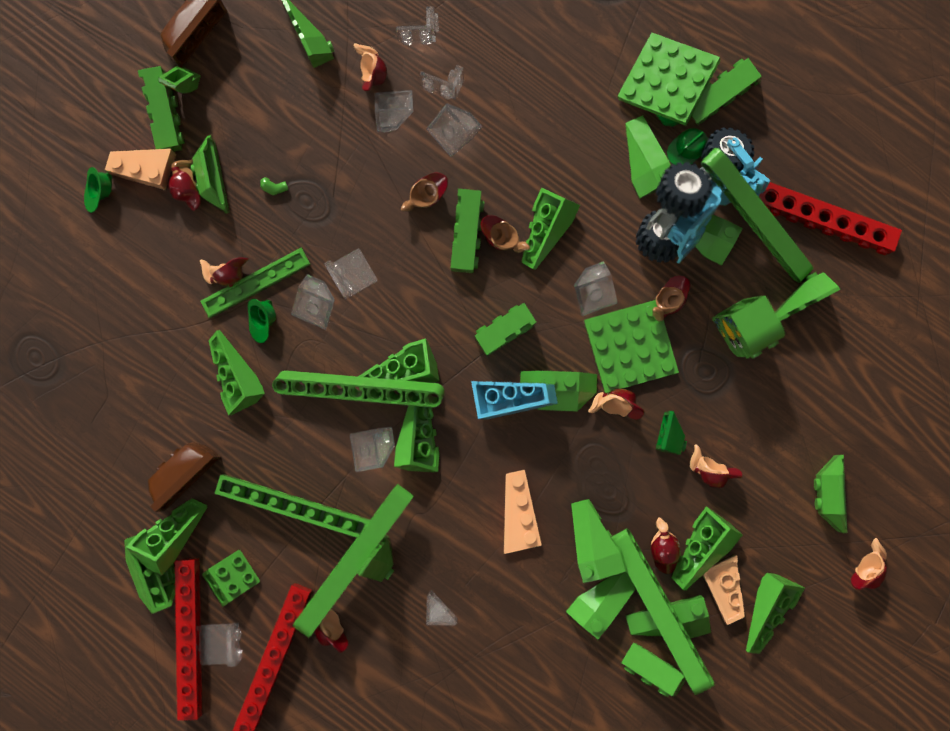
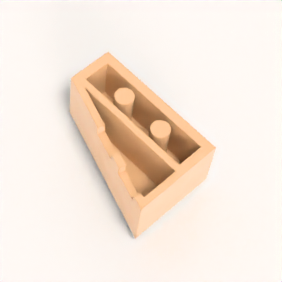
(142, 166)

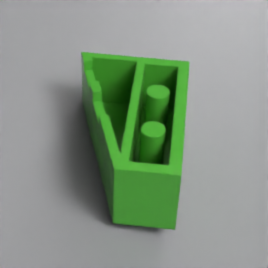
(505, 329)
(653, 670)

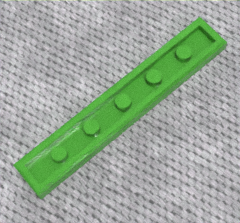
(255, 283)

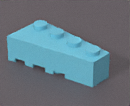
(507, 398)

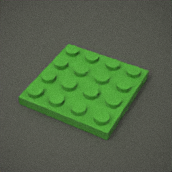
(669, 78)
(630, 347)

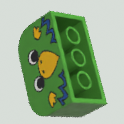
(749, 326)

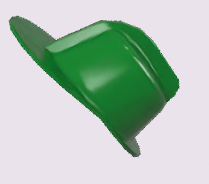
(687, 146)
(97, 188)
(260, 318)

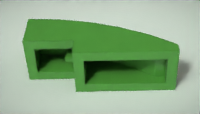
(180, 79)

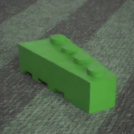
(725, 89)
(161, 110)
(466, 231)

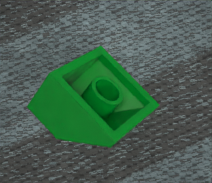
(671, 435)

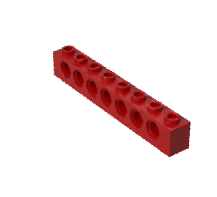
(888, 234)
(187, 639)
(272, 659)

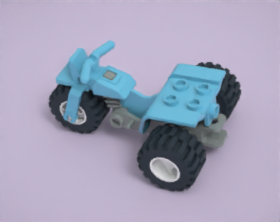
(692, 197)

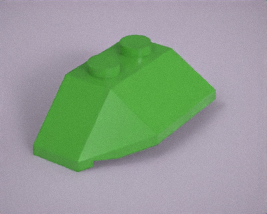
(209, 175)
(571, 388)
(831, 493)
(153, 589)

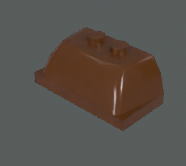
(190, 28)
(179, 473)

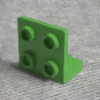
(231, 577)

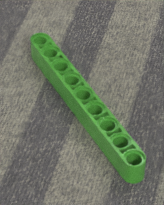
(756, 214)
(366, 384)
(352, 560)
(663, 613)

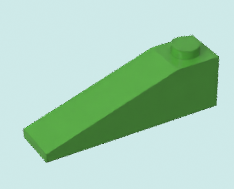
(238, 381)
(164, 541)
(595, 549)
(379, 562)
(772, 602)

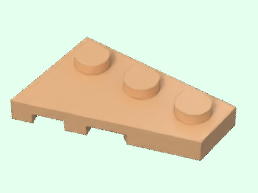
(725, 588)

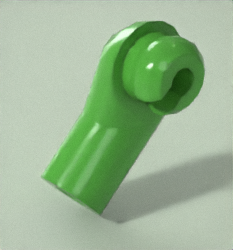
(273, 188)

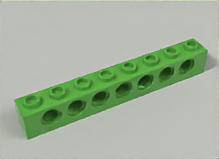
(290, 505)

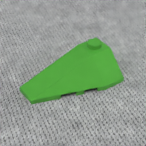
(312, 40)
(645, 157)
(550, 222)
(718, 239)
(813, 290)
(410, 364)
(416, 441)
(708, 544)
(602, 603)
(690, 611)

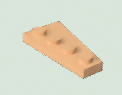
(520, 520)

